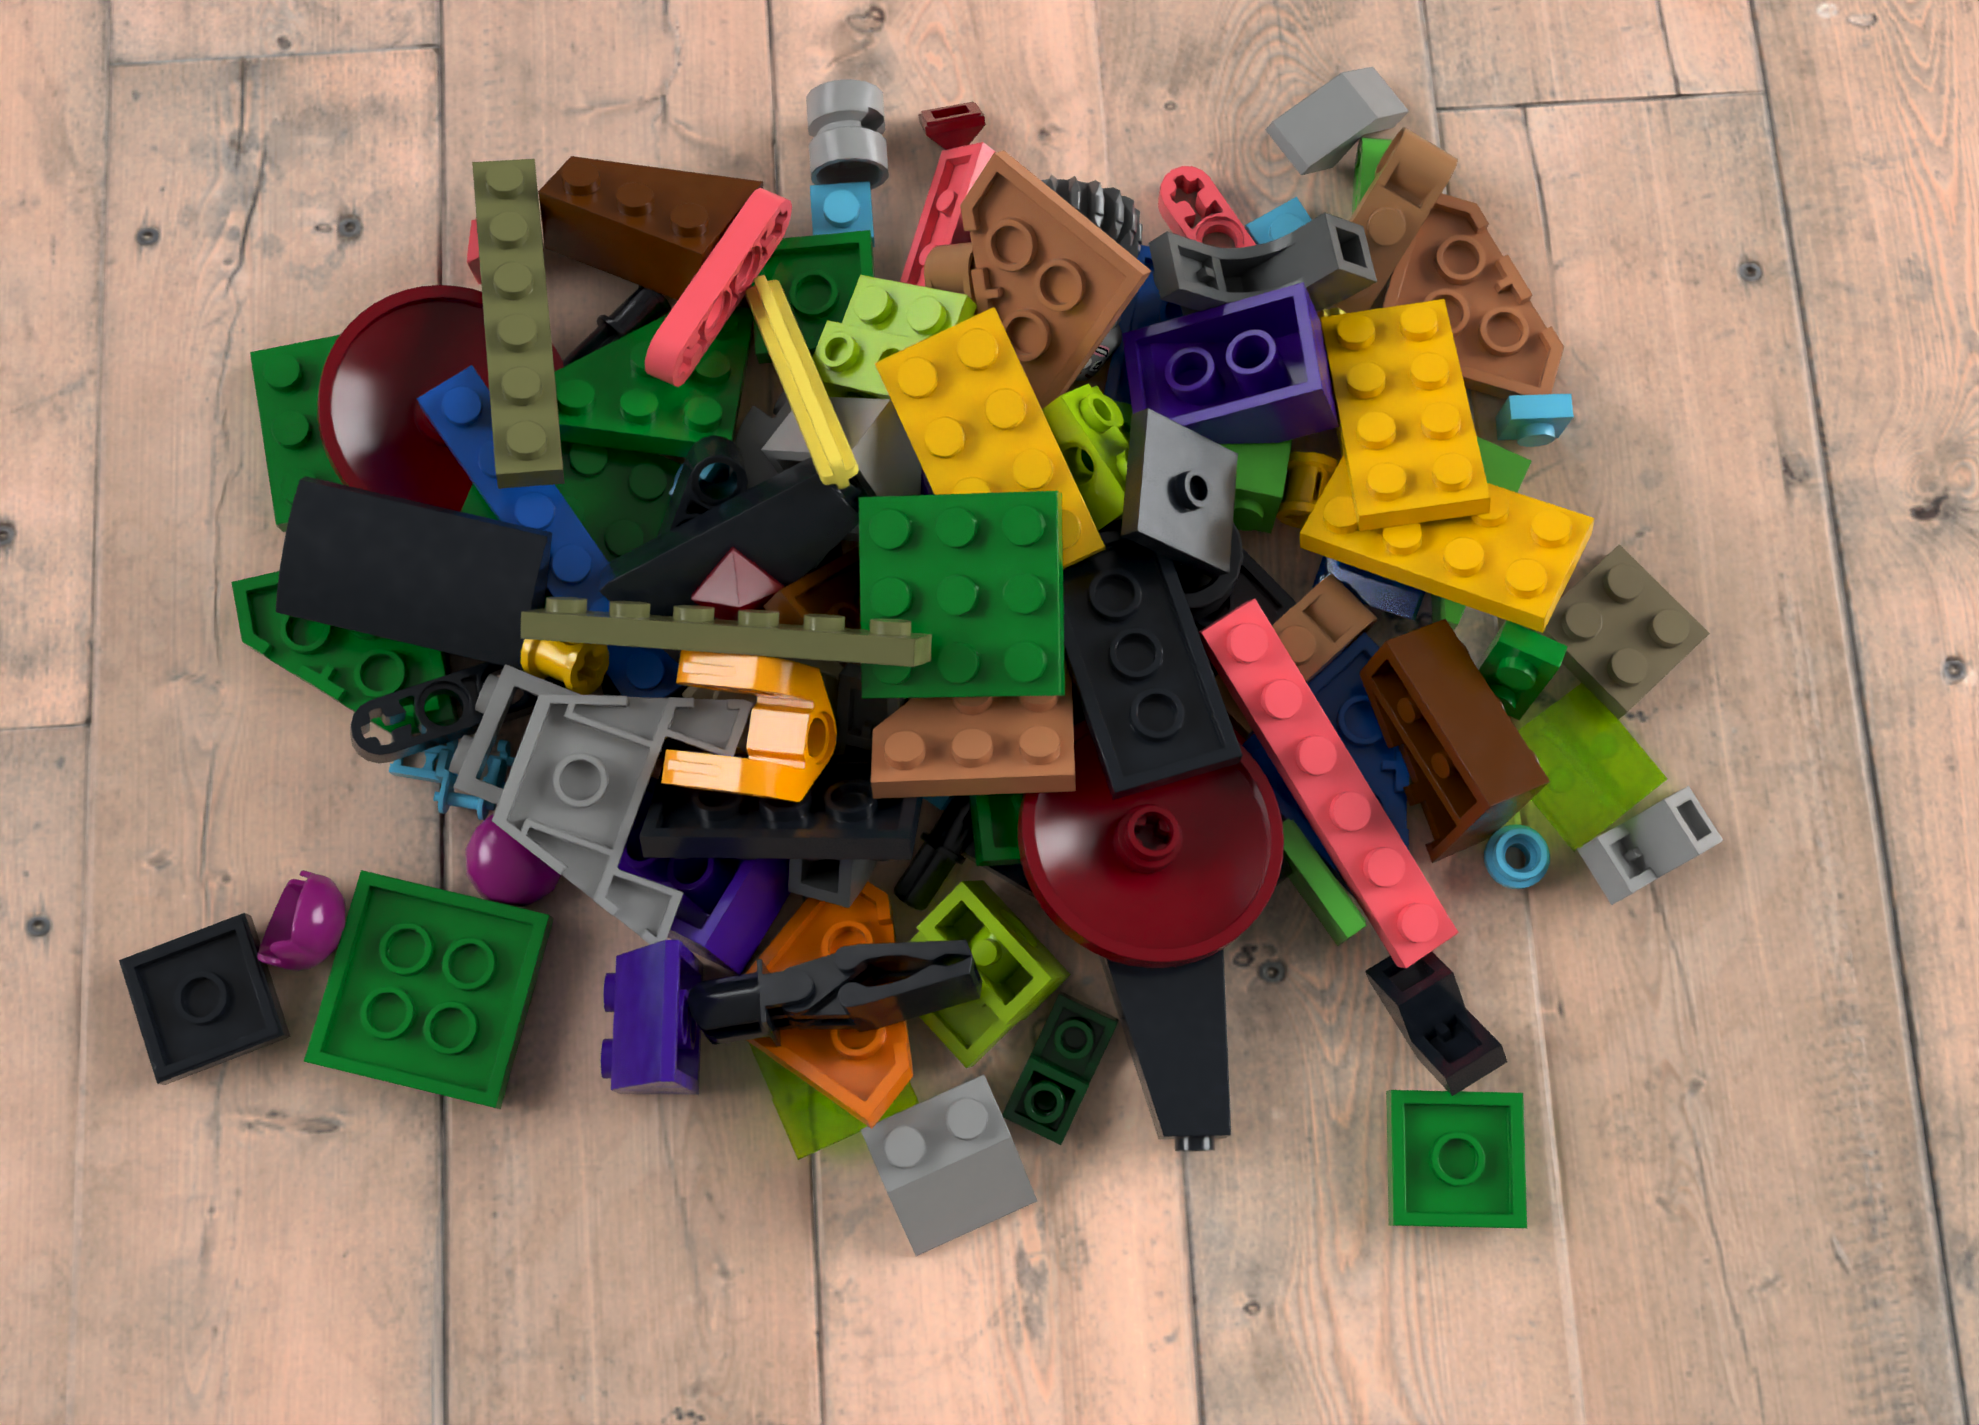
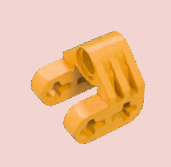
(788, 731)

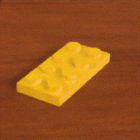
(1404, 416)
(982, 424)
(1494, 562)

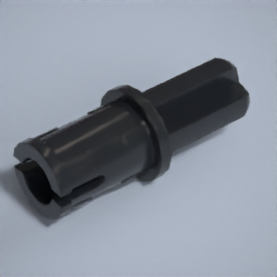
(635, 312)
(937, 855)

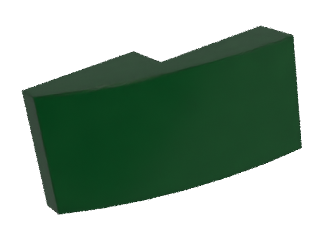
(1060, 1068)

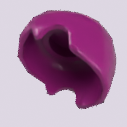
(506, 869)
(304, 924)

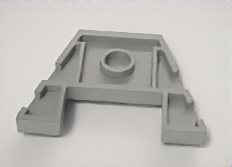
(584, 783)

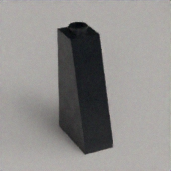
(776, 524)
(1178, 1046)

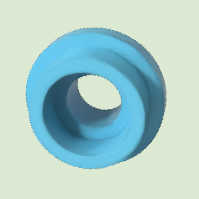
(1533, 847)

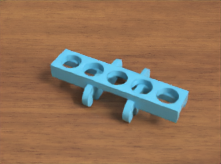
(447, 797)

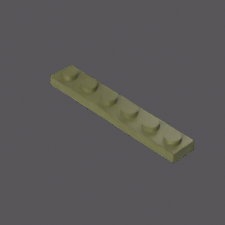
(517, 325)
(753, 634)

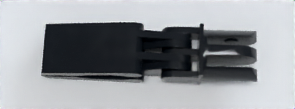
(838, 991)

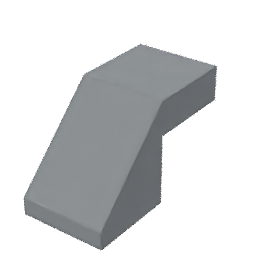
(1334, 118)
(1649, 845)

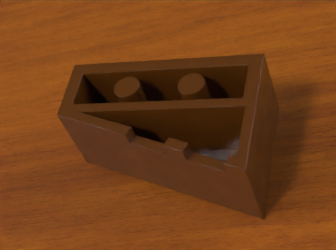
(639, 219)
(1453, 736)

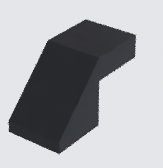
(1435, 1021)

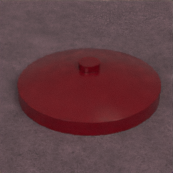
(372, 386)
(1157, 870)

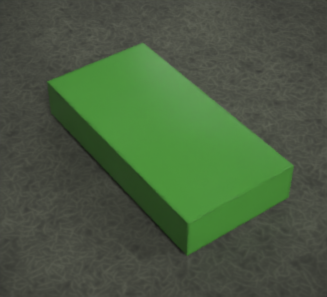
(1320, 887)

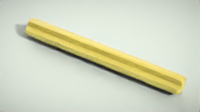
(802, 383)

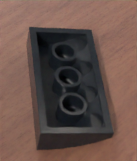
(411, 571)

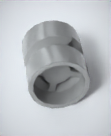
(847, 133)

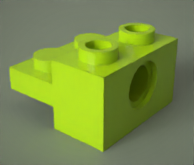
(878, 323)
(1095, 424)
(1011, 961)

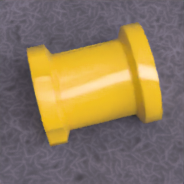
(1306, 483)
(576, 664)

